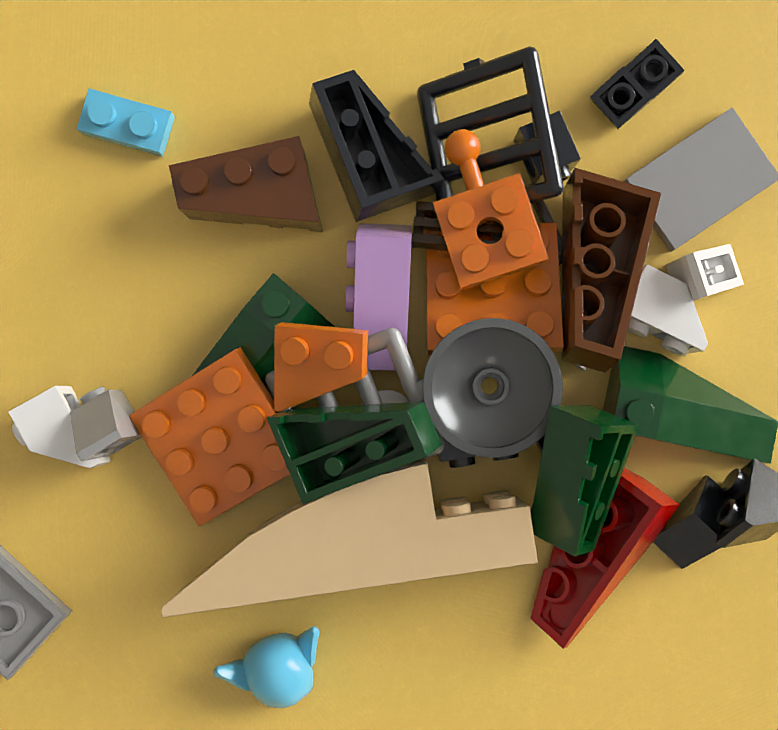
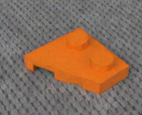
(315, 361)

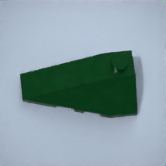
(256, 323)
(685, 408)

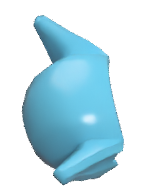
(275, 668)

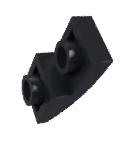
(637, 84)

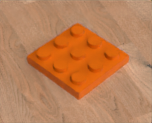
(523, 297)
(214, 436)

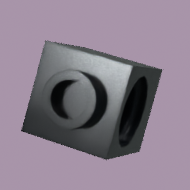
(566, 149)

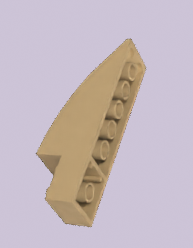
(364, 539)

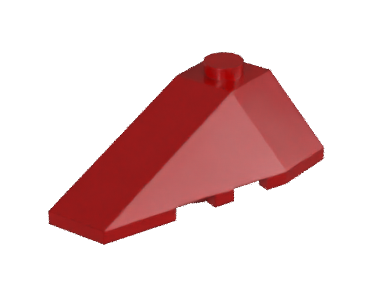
(580, 584)

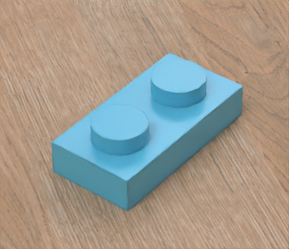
(125, 122)

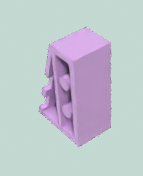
(381, 283)

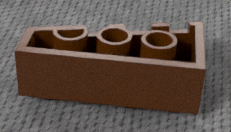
(602, 262)

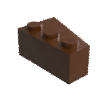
(250, 186)

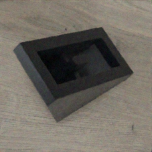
(693, 526)

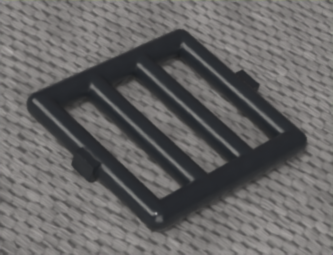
(534, 101)

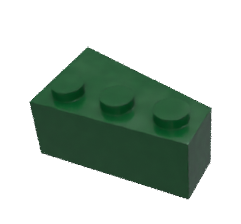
(579, 475)

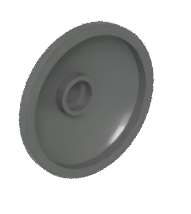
(518, 408)

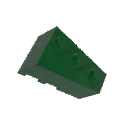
(350, 443)

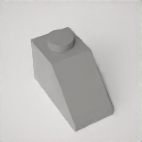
(102, 424)

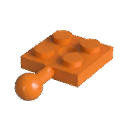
(496, 201)

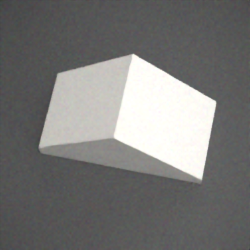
(707, 271)

